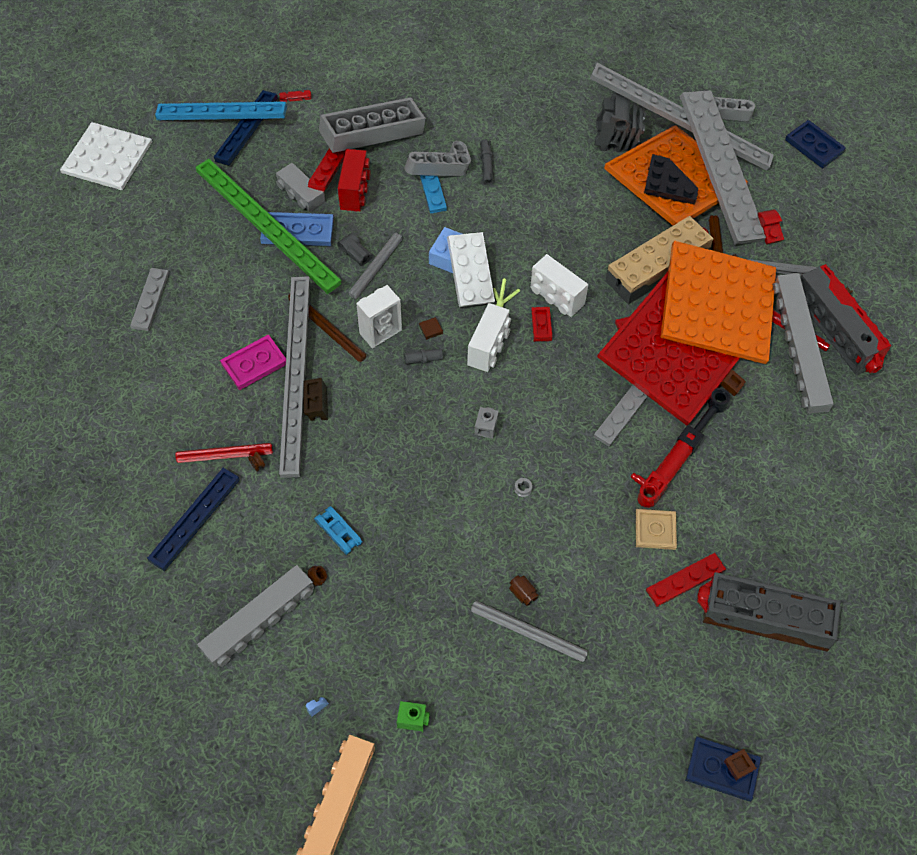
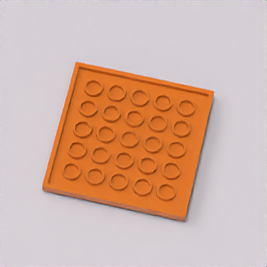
(683, 151)
(719, 302)

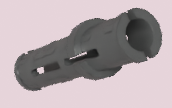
(486, 156)

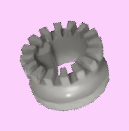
(526, 492)

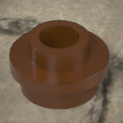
(317, 575)

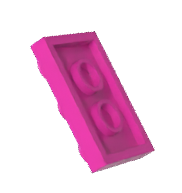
(253, 362)

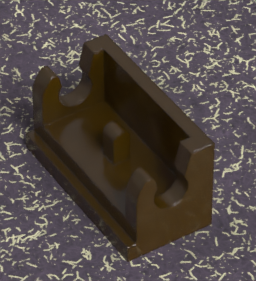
(315, 399)

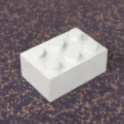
(558, 285)
(379, 316)
(489, 337)

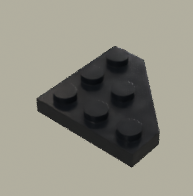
(669, 181)

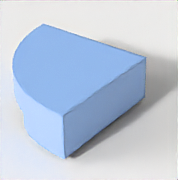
(314, 707)

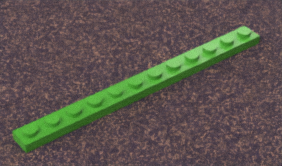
(269, 226)

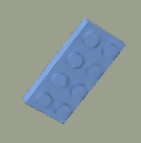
(305, 227)

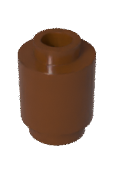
(523, 590)

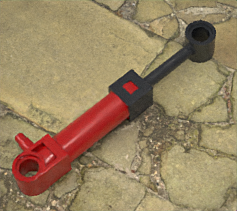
(685, 446)

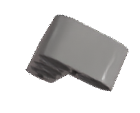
(735, 108)
(439, 163)

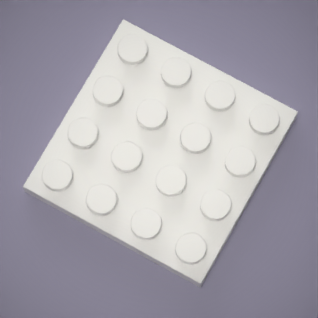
(106, 156)

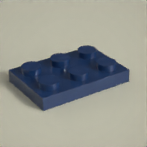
(815, 143)
(710, 771)

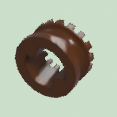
(257, 461)

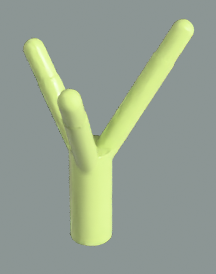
(500, 302)

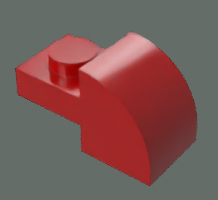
(770, 222)

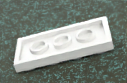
(470, 269)

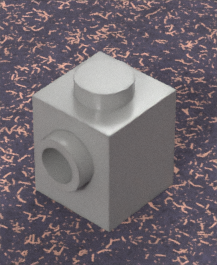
(486, 422)

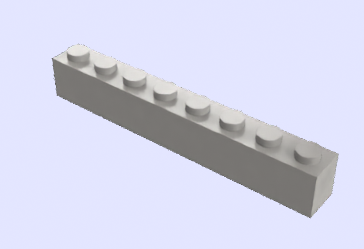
(803, 344)

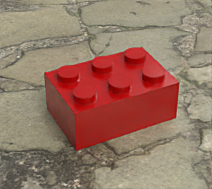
(353, 180)

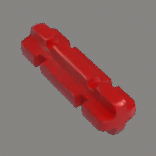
(295, 96)

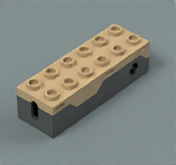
(647, 264)

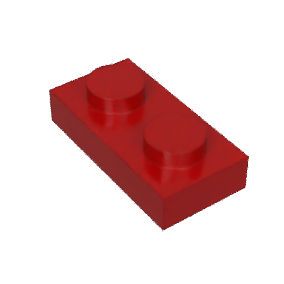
(541, 324)

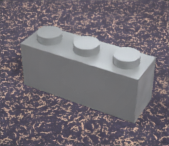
(297, 188)

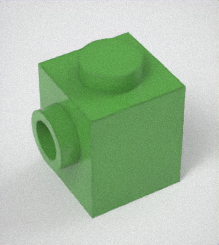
(412, 716)

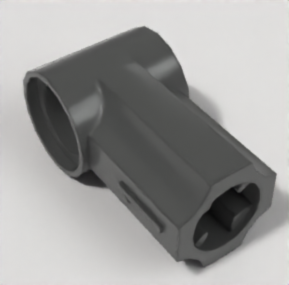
(353, 248)

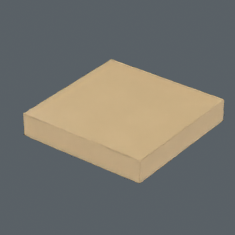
(656, 529)

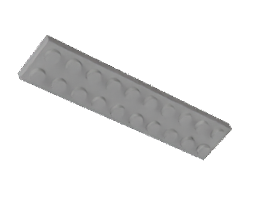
(722, 167)

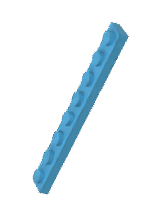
(229, 110)

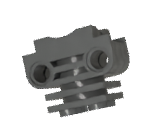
(619, 124)

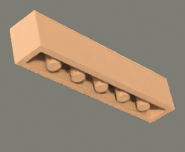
(338, 797)

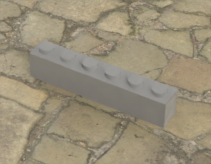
(255, 617)

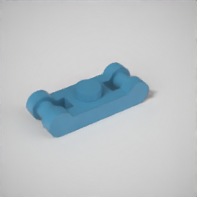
(338, 530)

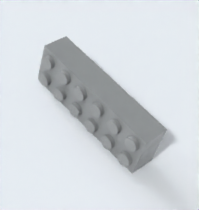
(371, 124)

